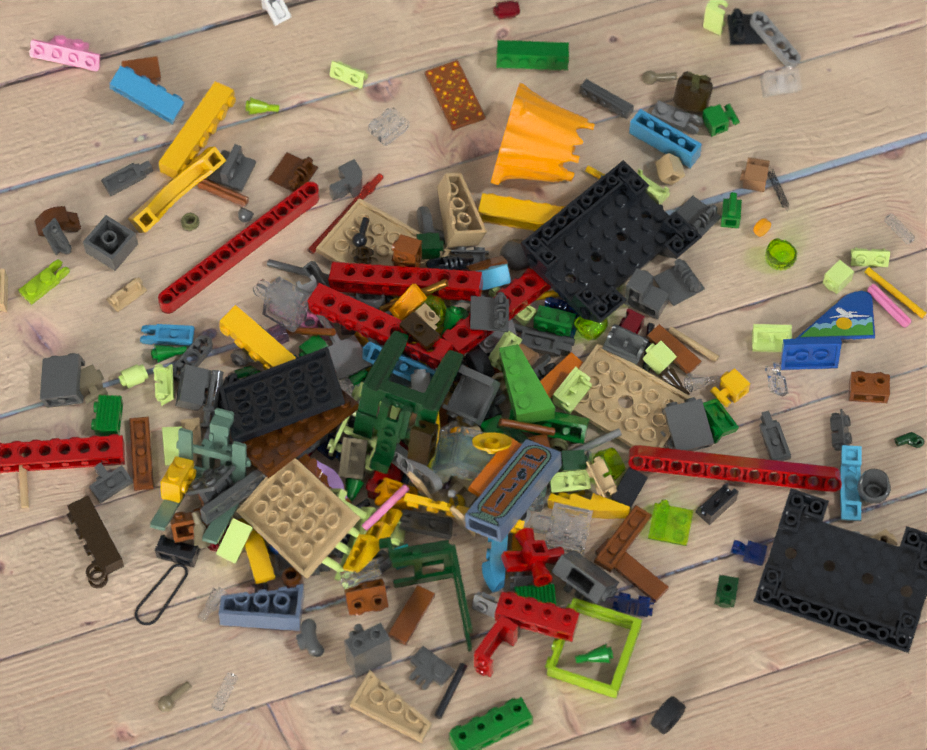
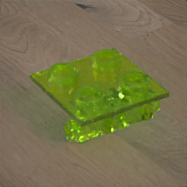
(670, 523)

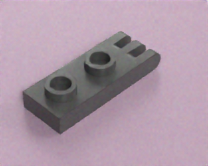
(426, 524)

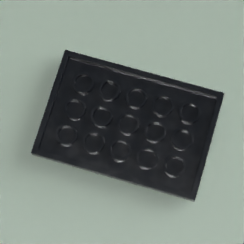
(282, 395)

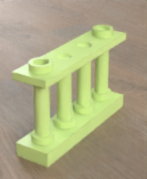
(334, 443)
(364, 513)

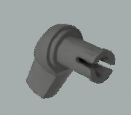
(426, 223)

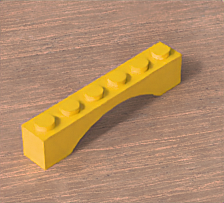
(163, 200)

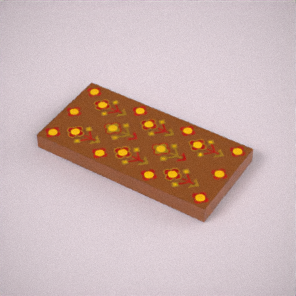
(454, 95)

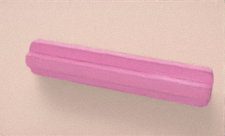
(889, 305)

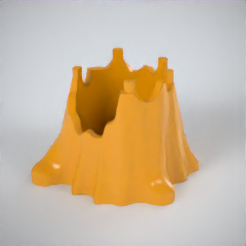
(538, 140)

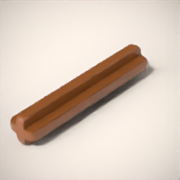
(223, 192)

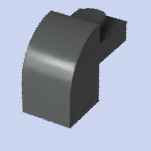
(350, 182)

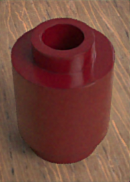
(506, 9)

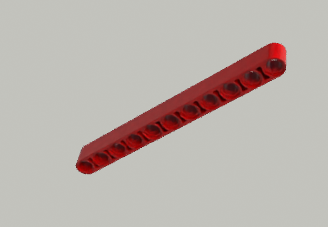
(229, 249)
(742, 474)

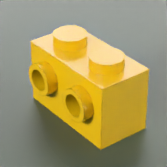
(177, 479)

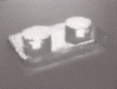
(369, 572)

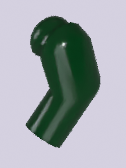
(246, 371)
(910, 439)

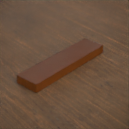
(141, 453)
(623, 538)
(639, 576)

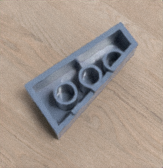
(265, 609)

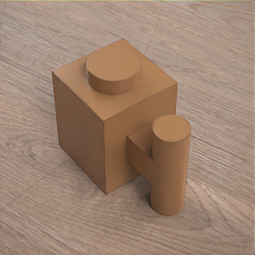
(755, 174)

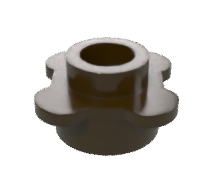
(363, 250)

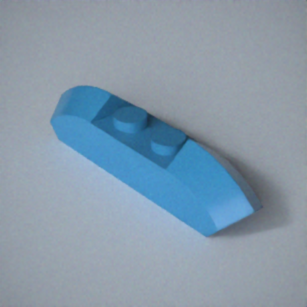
(404, 366)
(494, 569)

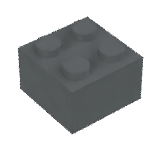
(110, 242)

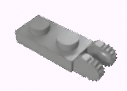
(677, 118)

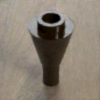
(670, 377)

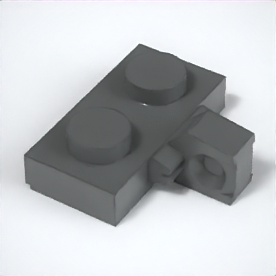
(109, 482)

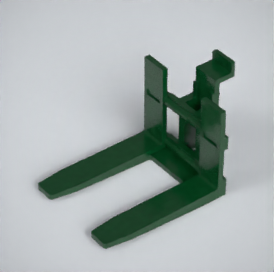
(379, 388)

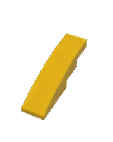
(602, 507)
(367, 545)
(258, 556)

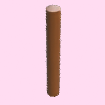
(313, 331)
(526, 426)

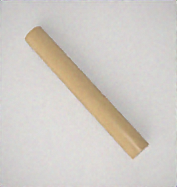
(693, 344)
(23, 486)

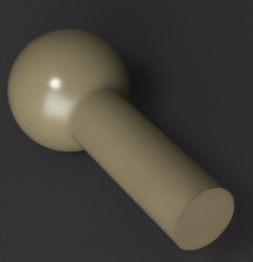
(651, 77)
(166, 703)

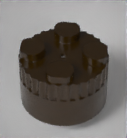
(693, 92)

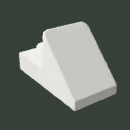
(276, 9)

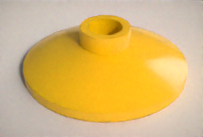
(492, 442)

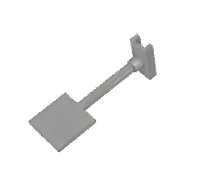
(344, 353)

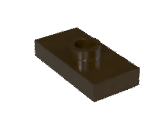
(419, 331)

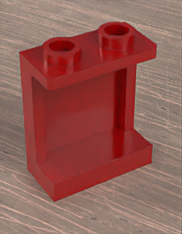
(501, 631)

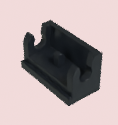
(629, 487)
(717, 504)
(177, 552)

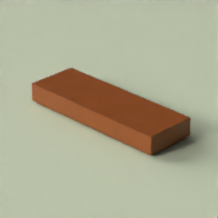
(685, 358)
(411, 615)

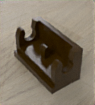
(423, 442)

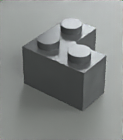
(644, 296)

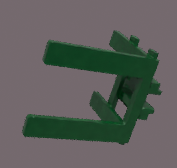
(427, 555)

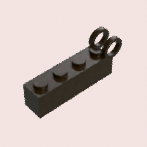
(96, 539)

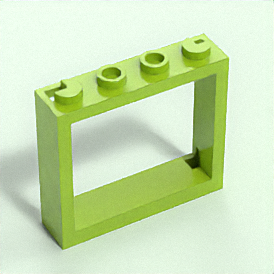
(609, 616)

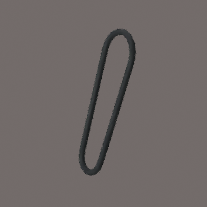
(154, 588)

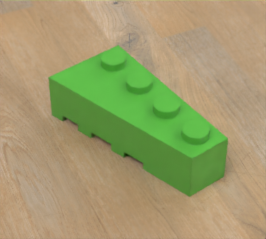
(525, 391)

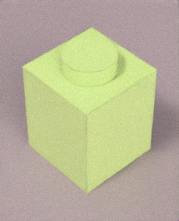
(838, 277)
(659, 357)

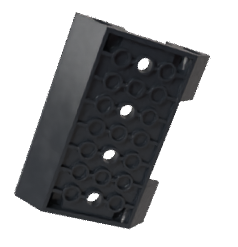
(590, 229)
(840, 596)

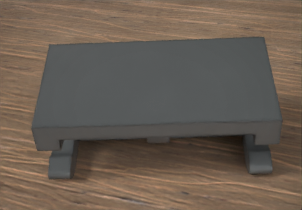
(625, 344)

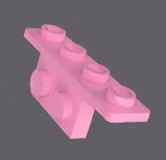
(66, 51)

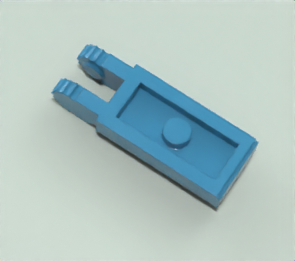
(168, 334)

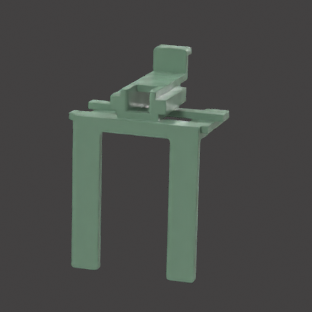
(216, 447)

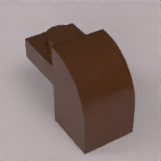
(67, 220)

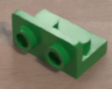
(554, 321)
(719, 420)

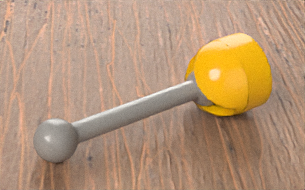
(456, 499)

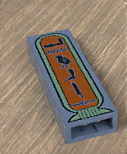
(513, 490)

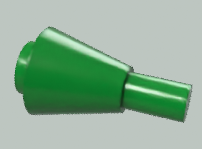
(452, 316)
(163, 353)
(353, 487)
(600, 654)

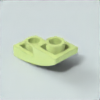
(169, 439)

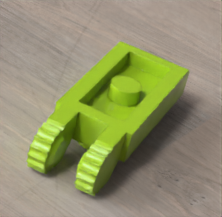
(44, 282)

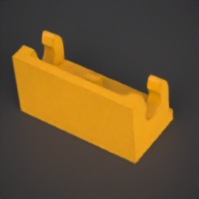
(388, 488)

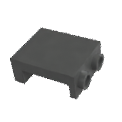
(61, 380)
(472, 396)
(688, 425)

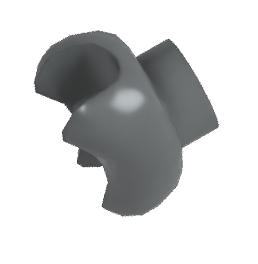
(308, 638)

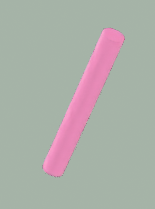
(385, 507)

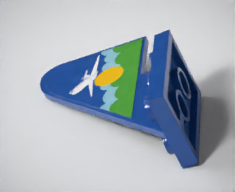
(821, 342)

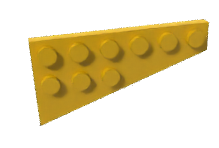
(433, 506)

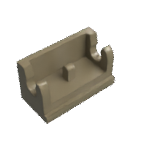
(353, 458)

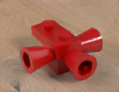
(532, 557)

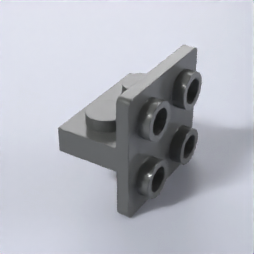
(235, 170)
(212, 483)

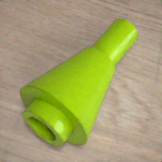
(256, 106)

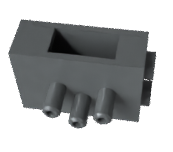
(585, 578)
(367, 649)

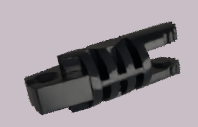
(451, 262)

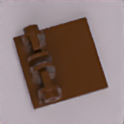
(293, 172)

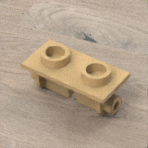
(127, 294)
(596, 471)

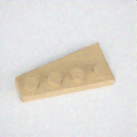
(382, 704)

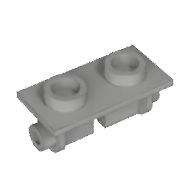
(485, 604)

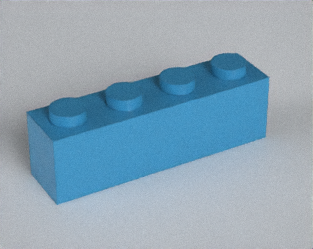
(146, 94)
(665, 138)

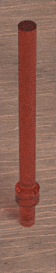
(367, 190)

